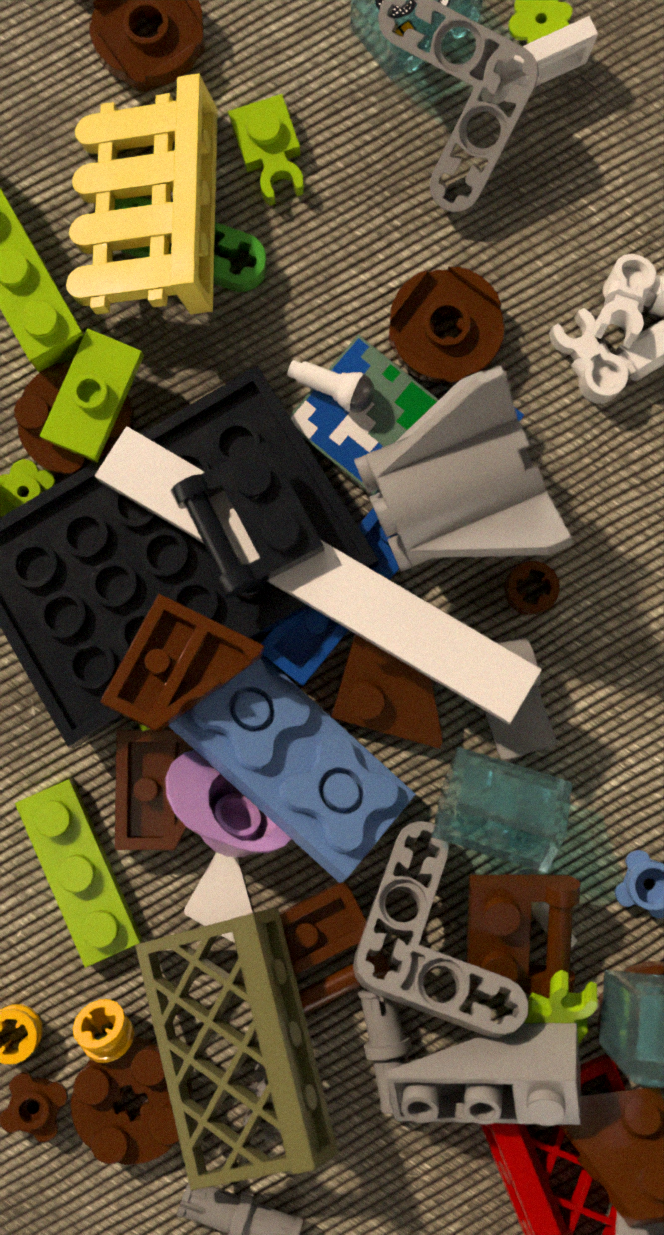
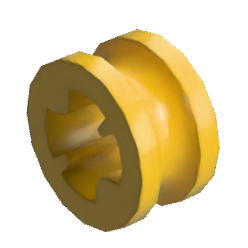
(91, 1019)
(33, 1025)

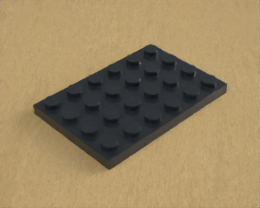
(91, 562)

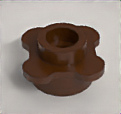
(46, 1094)

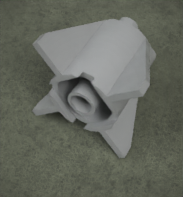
(463, 481)

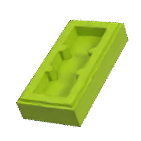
(92, 395)

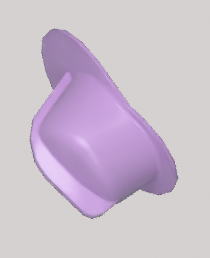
(219, 810)

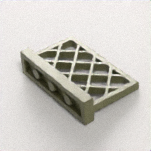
(283, 1051)

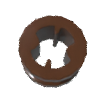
(541, 602)

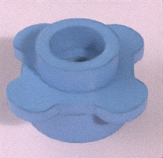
(632, 890)

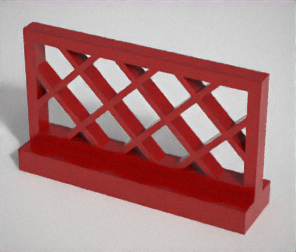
(528, 1178)

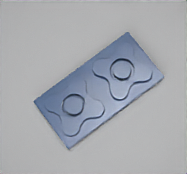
(296, 766)

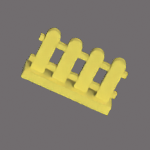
(184, 222)

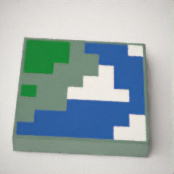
(347, 435)

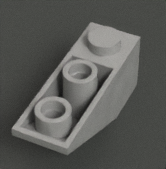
(489, 1080)

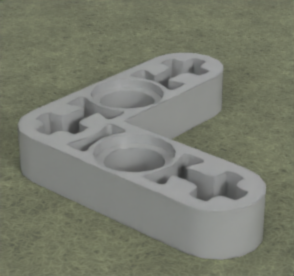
(477, 72)
(416, 960)

